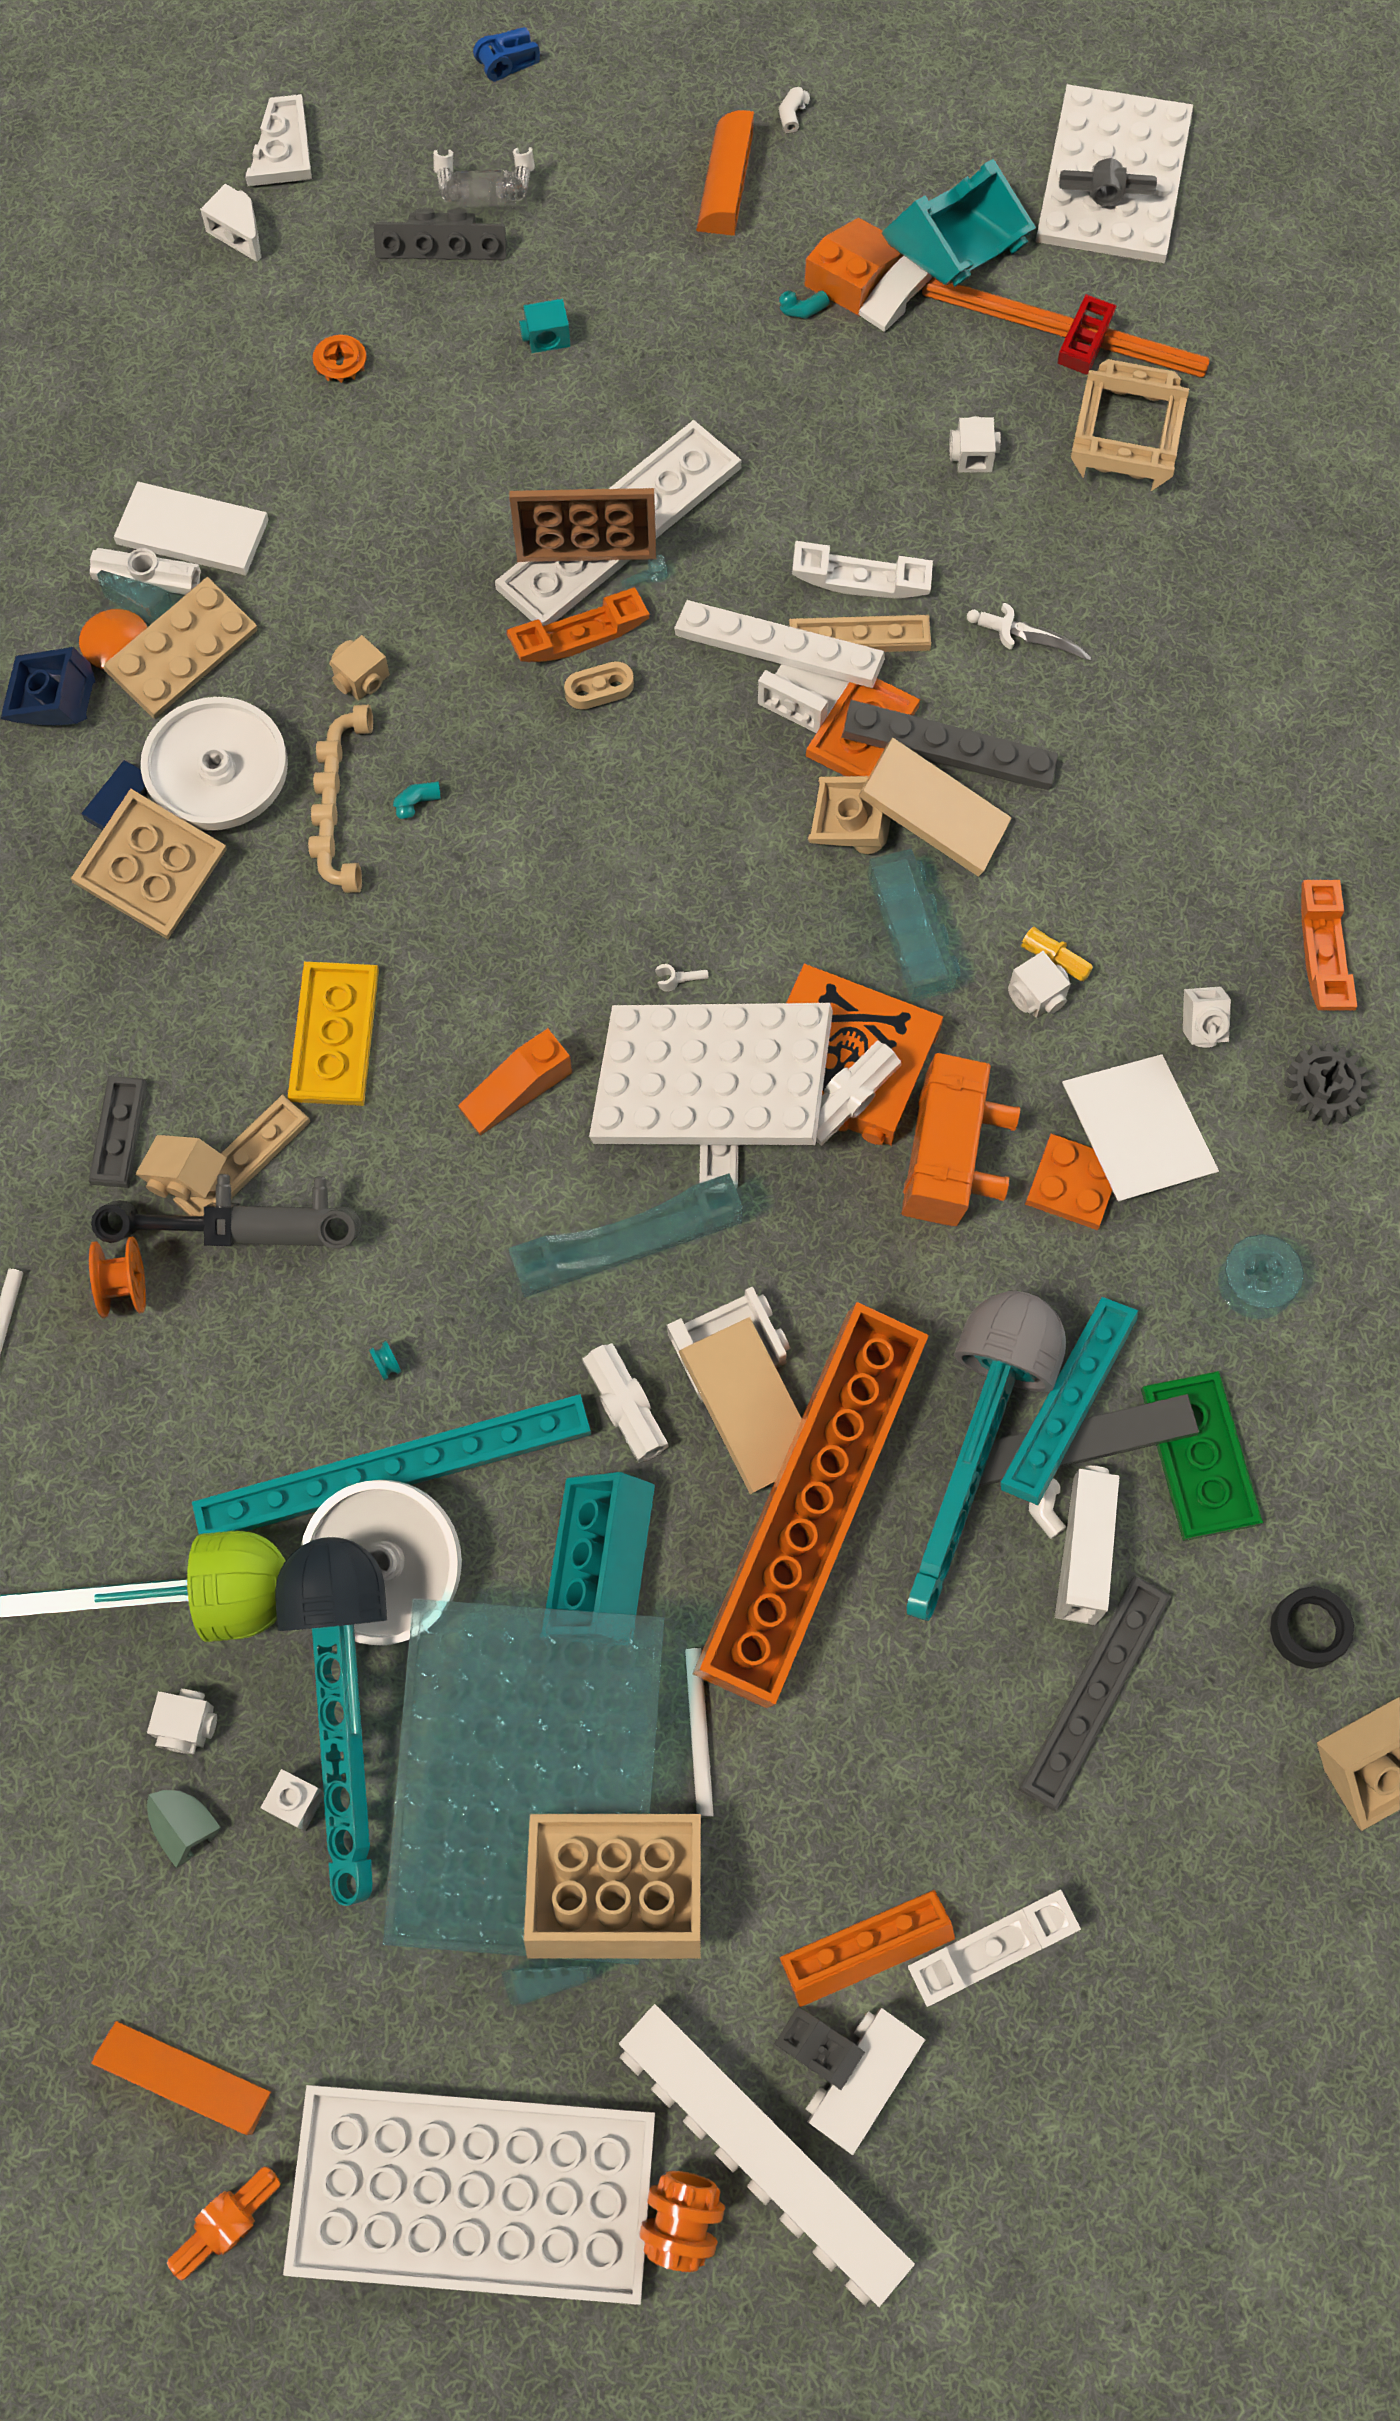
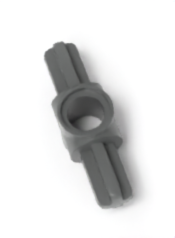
(1107, 182)

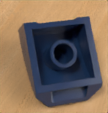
(49, 688)

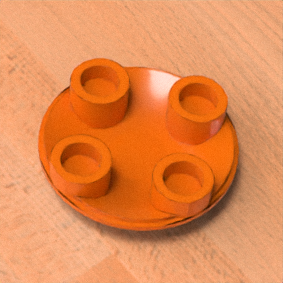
(108, 634)

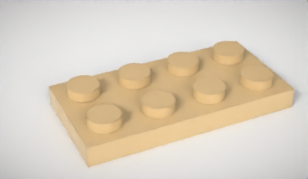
(180, 647)

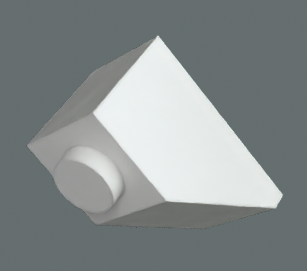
(232, 220)

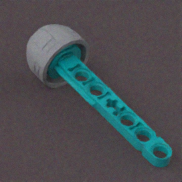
(1013, 1343)

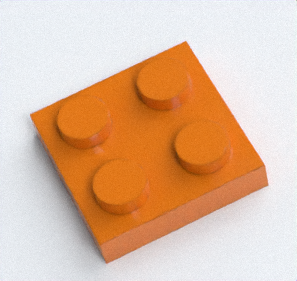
(1070, 1183)

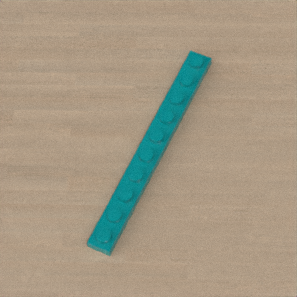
(406, 1463)

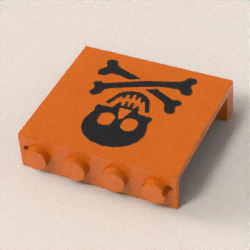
(857, 1023)

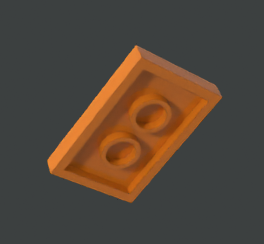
(850, 756)

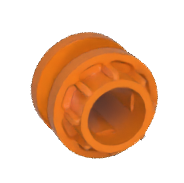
(684, 2210)

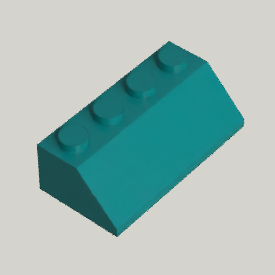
(601, 1544)

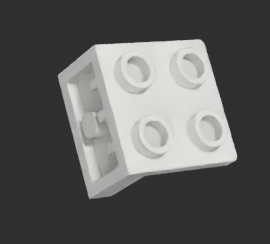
(800, 695)

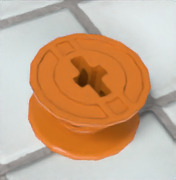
(117, 1277)

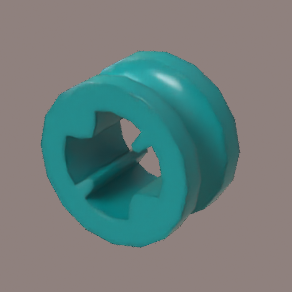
(385, 1360)

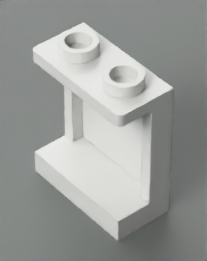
(747, 1306)

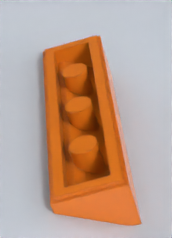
(867, 1948)
(182, 2078)

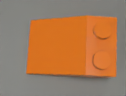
(850, 263)

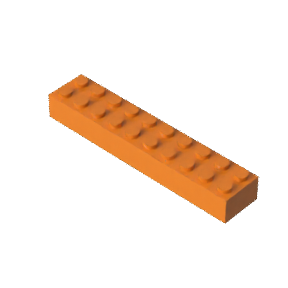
(810, 1506)

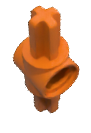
(223, 2223)

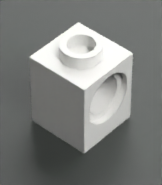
(293, 1800)

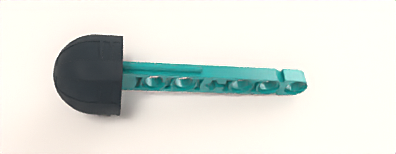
(329, 1590)

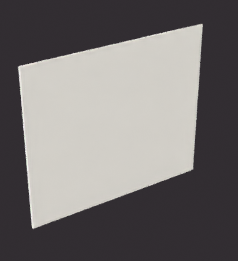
(1140, 1127)

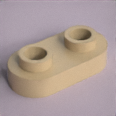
(598, 685)

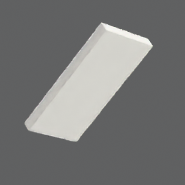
(191, 528)

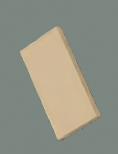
(935, 807)
(744, 1400)

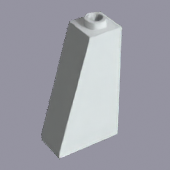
(1088, 1547)

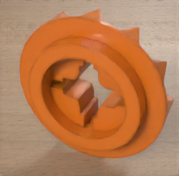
(328, 350)

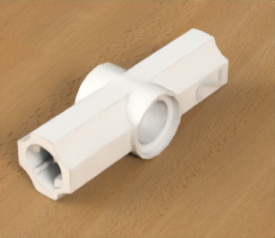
(146, 567)
(854, 1089)
(625, 1402)

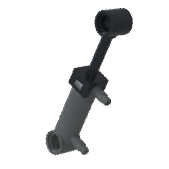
(233, 1224)

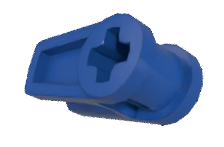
(509, 53)

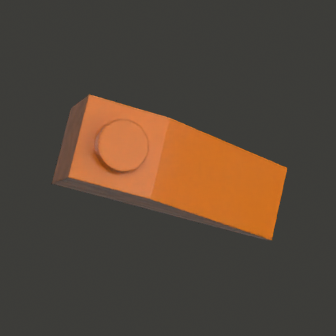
(517, 1081)

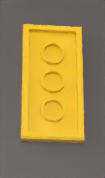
(333, 1033)

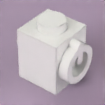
(974, 444)
(1039, 986)
(1206, 1016)
(182, 1721)

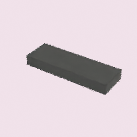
(118, 1132)

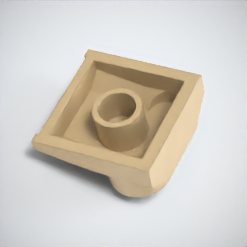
(846, 818)

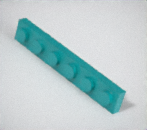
(1069, 1401)

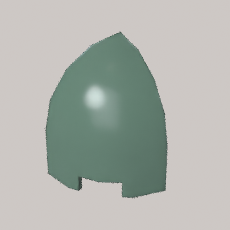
(179, 1823)

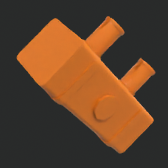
(948, 1140)

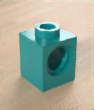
(545, 326)

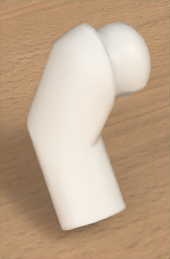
(794, 99)
(1044, 1511)

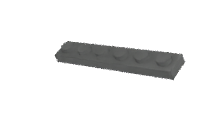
(951, 745)

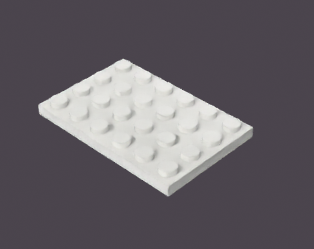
(1147, 140)
(712, 1074)

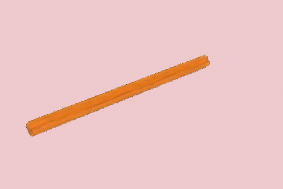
(1060, 324)

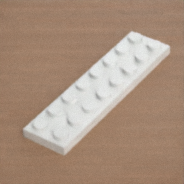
(682, 476)

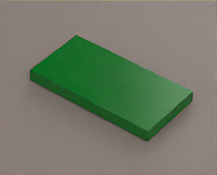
(1206, 1470)

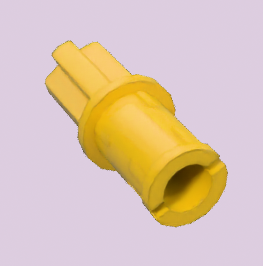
(1037, 941)

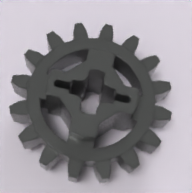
(1309, 1078)

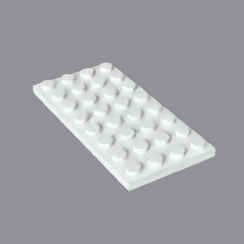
(471, 2194)

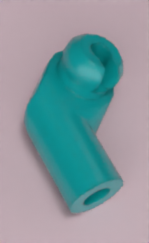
(802, 308)
(413, 794)

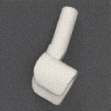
(677, 977)

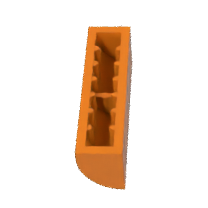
(726, 173)

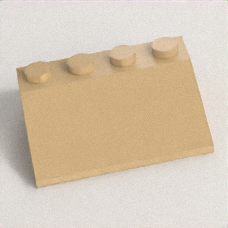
(613, 1886)

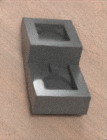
(819, 2048)

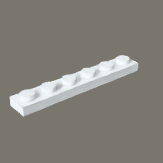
(780, 643)

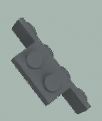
(440, 237)

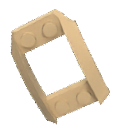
(1124, 457)

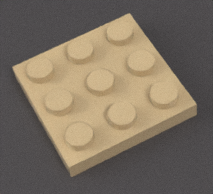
(149, 864)

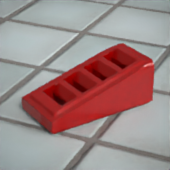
(1077, 354)

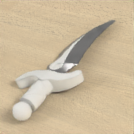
(1029, 633)

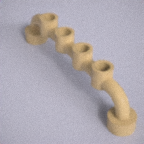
(328, 785)

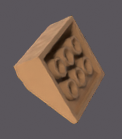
(584, 524)

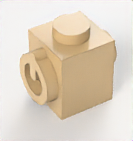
(358, 667)

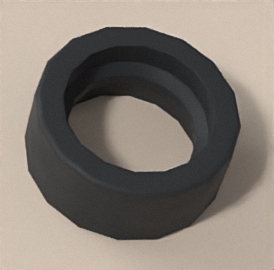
(1335, 1607)

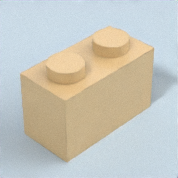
(180, 1167)

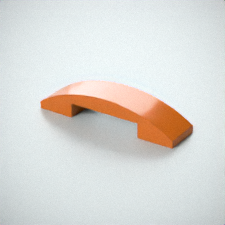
(580, 632)
(1324, 945)

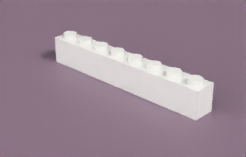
(767, 2155)

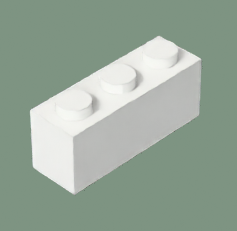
(850, 2112)

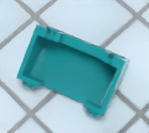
(962, 226)

